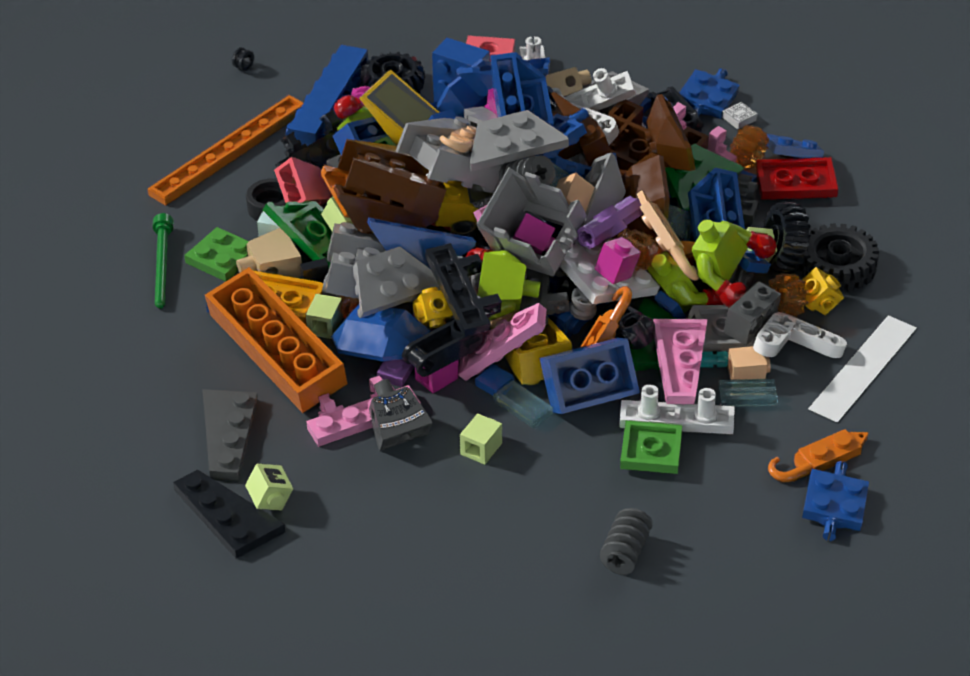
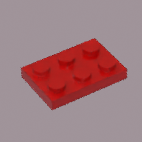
(796, 178)

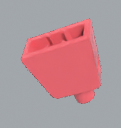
(302, 182)

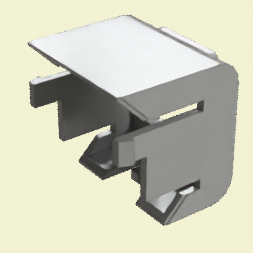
(528, 195)

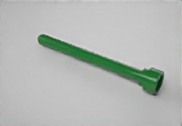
(162, 226)

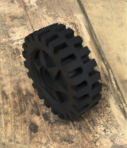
(842, 253)

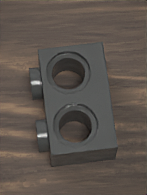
(751, 312)

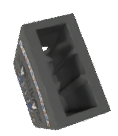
(397, 415)

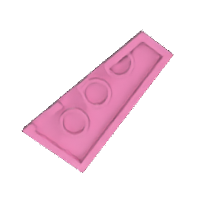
(503, 339)
(679, 356)

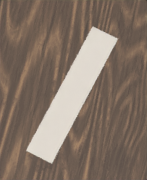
(862, 368)

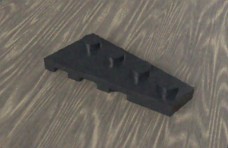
(227, 514)

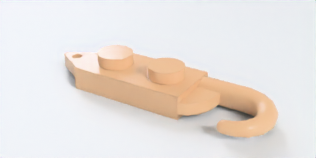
(461, 139)
(666, 237)

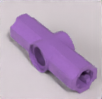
(609, 222)

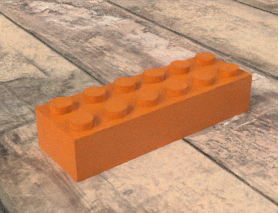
(276, 339)

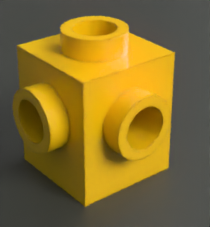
(823, 291)
(426, 311)

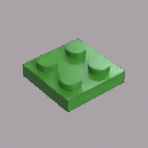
(218, 254)
(651, 447)

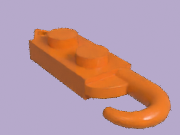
(606, 325)
(821, 455)

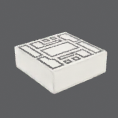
(739, 115)

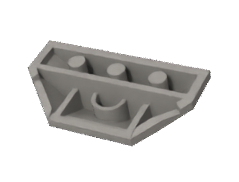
(608, 186)

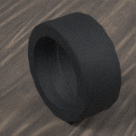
(260, 190)

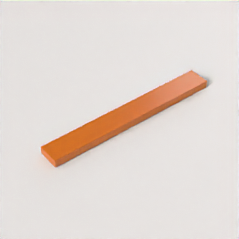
(225, 151)

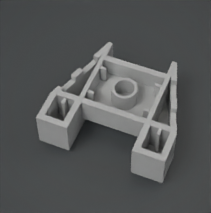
(444, 164)
(346, 248)

